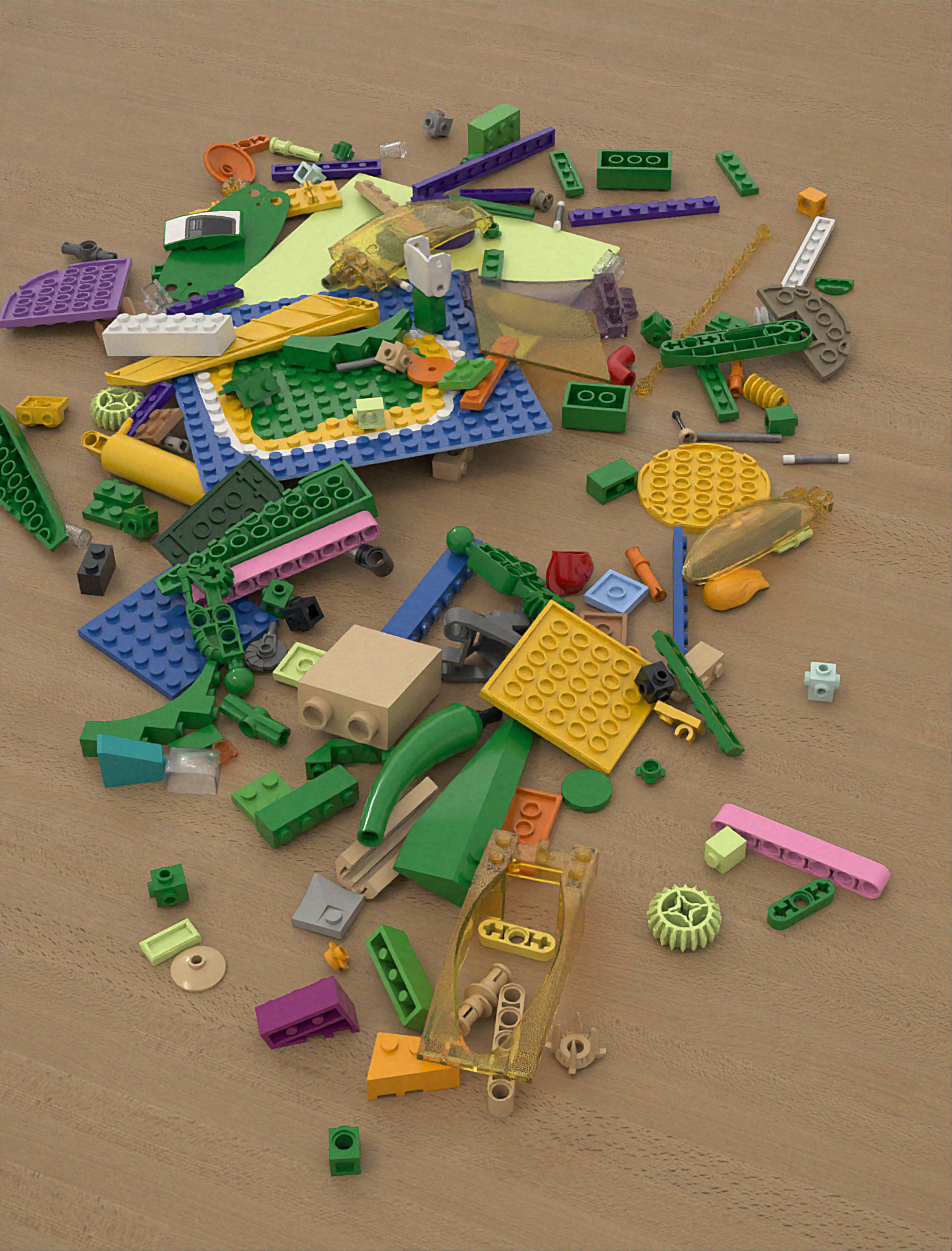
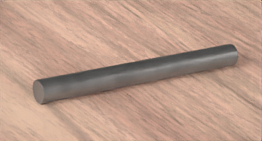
(731, 436)

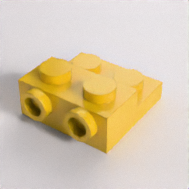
(41, 410)

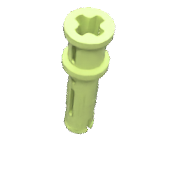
(289, 149)

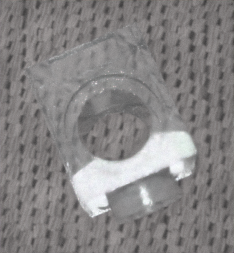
(610, 263)

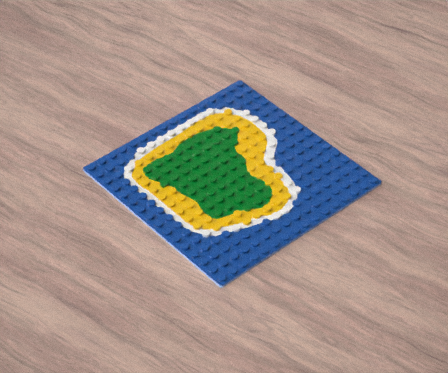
(312, 415)

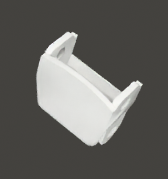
(425, 269)

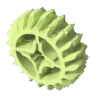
(114, 406)
(684, 917)

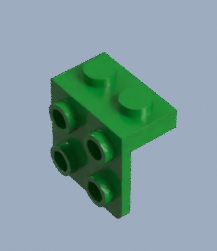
(252, 386)

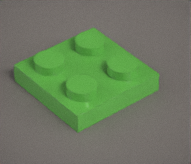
(466, 374)
(260, 794)

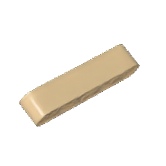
(509, 1012)

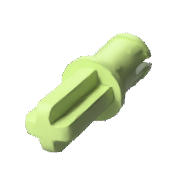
(794, 542)

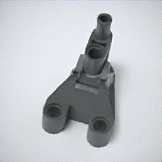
(501, 628)

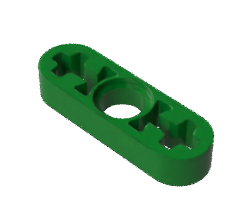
(795, 914)

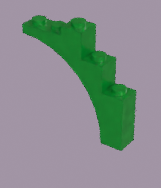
(327, 351)
(190, 710)

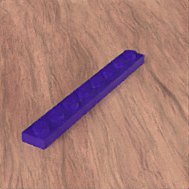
(643, 211)

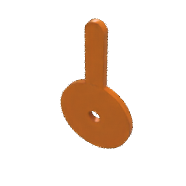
(428, 369)

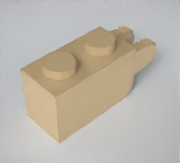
(707, 665)

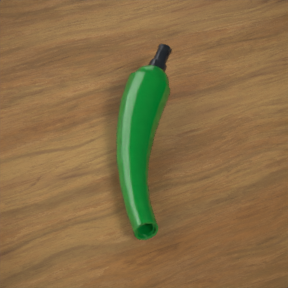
(422, 748)

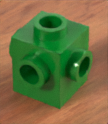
(656, 329)
(140, 521)
(276, 597)
(168, 885)

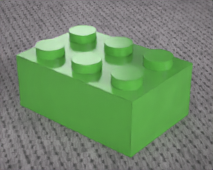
(494, 129)

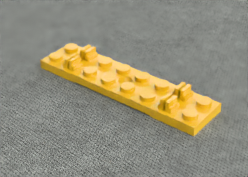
(306, 199)

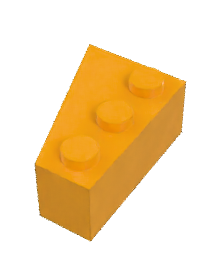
(397, 1070)

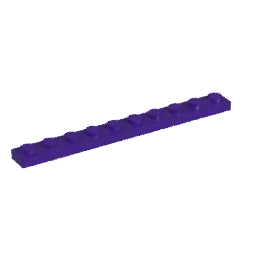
(486, 163)

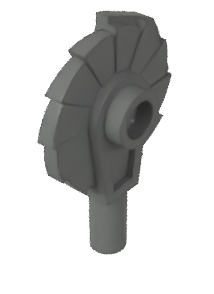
(266, 652)

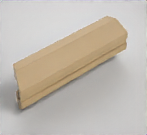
(370, 868)

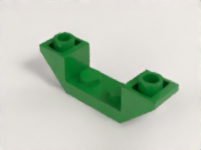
(342, 751)

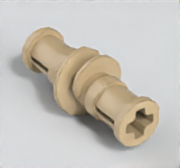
(482, 997)

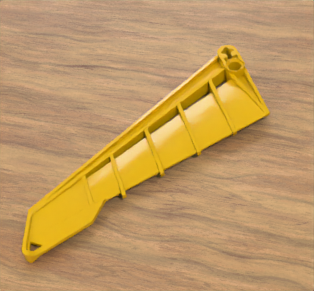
(309, 317)

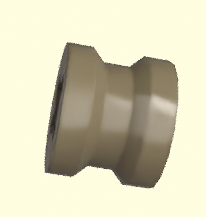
(541, 200)

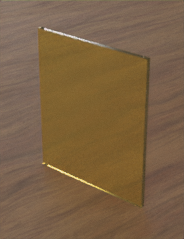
(538, 333)

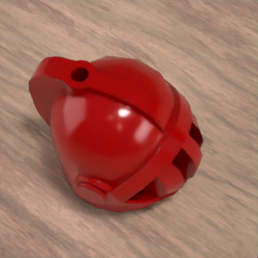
(568, 571)

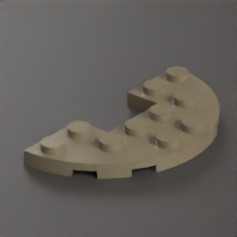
(826, 319)

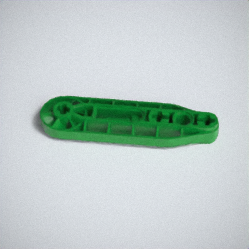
(736, 344)

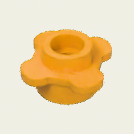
(337, 957)

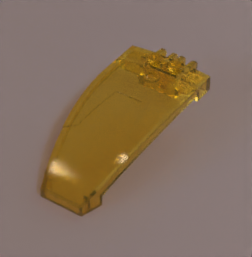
(376, 248)

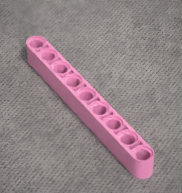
(298, 555)

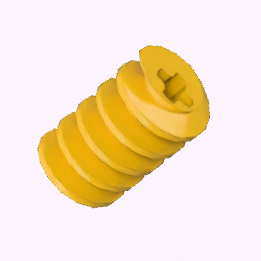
(764, 393)

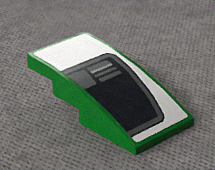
(203, 228)

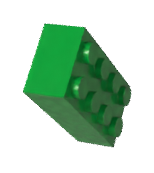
(634, 169)

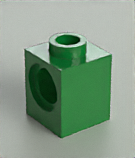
(344, 1161)

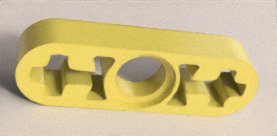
(494, 940)

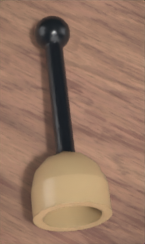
(686, 433)

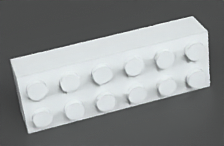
(169, 335)

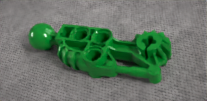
(504, 572)
(212, 636)

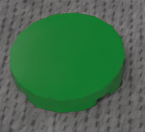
(586, 790)

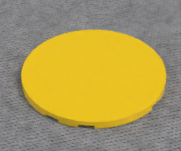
(699, 484)

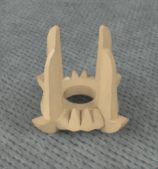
(571, 1059)

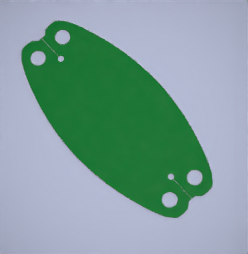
(229, 262)

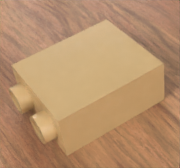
(369, 686)

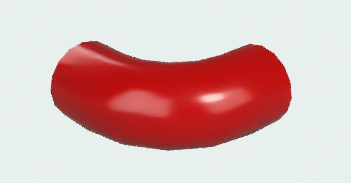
(617, 366)

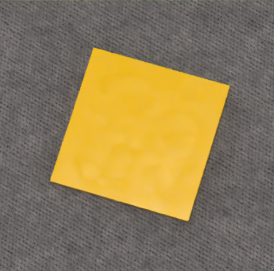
(572, 688)

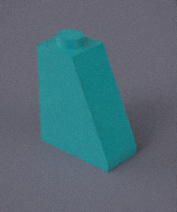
(129, 761)

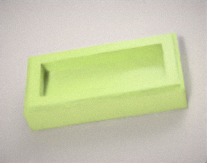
(170, 942)

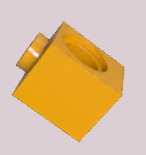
(812, 202)

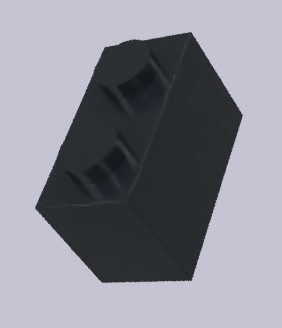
(96, 569)

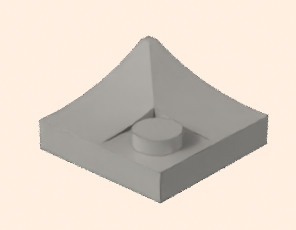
(327, 908)

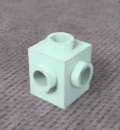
(312, 173)
(821, 681)

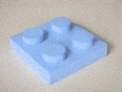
(616, 593)

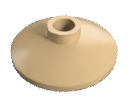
(198, 977)

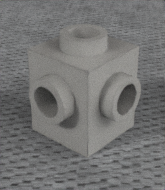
(437, 123)

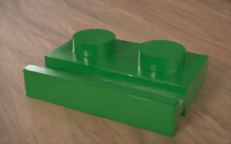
(725, 321)

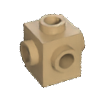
(394, 356)

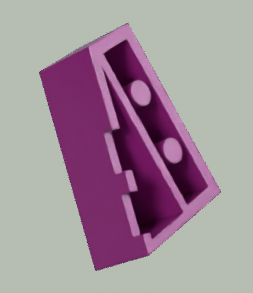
(306, 1013)

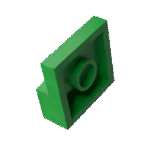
(110, 501)

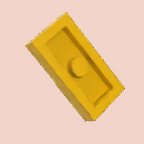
(685, 721)

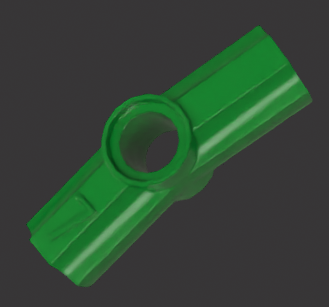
(254, 721)

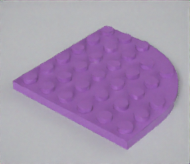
(71, 295)

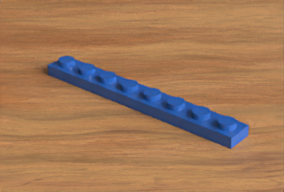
(680, 589)

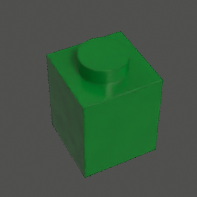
(780, 420)

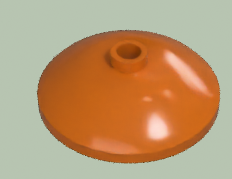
(227, 161)

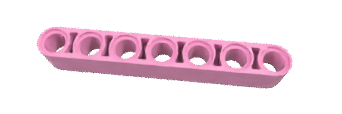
(804, 851)

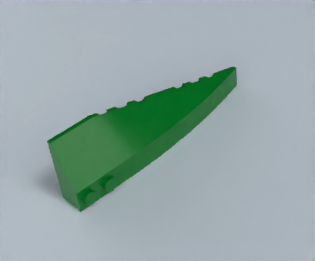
(25, 487)
(312, 505)
(455, 829)

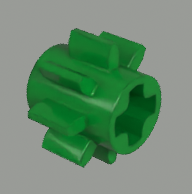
(342, 151)

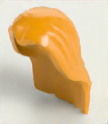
(733, 588)

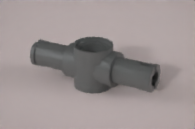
(87, 251)

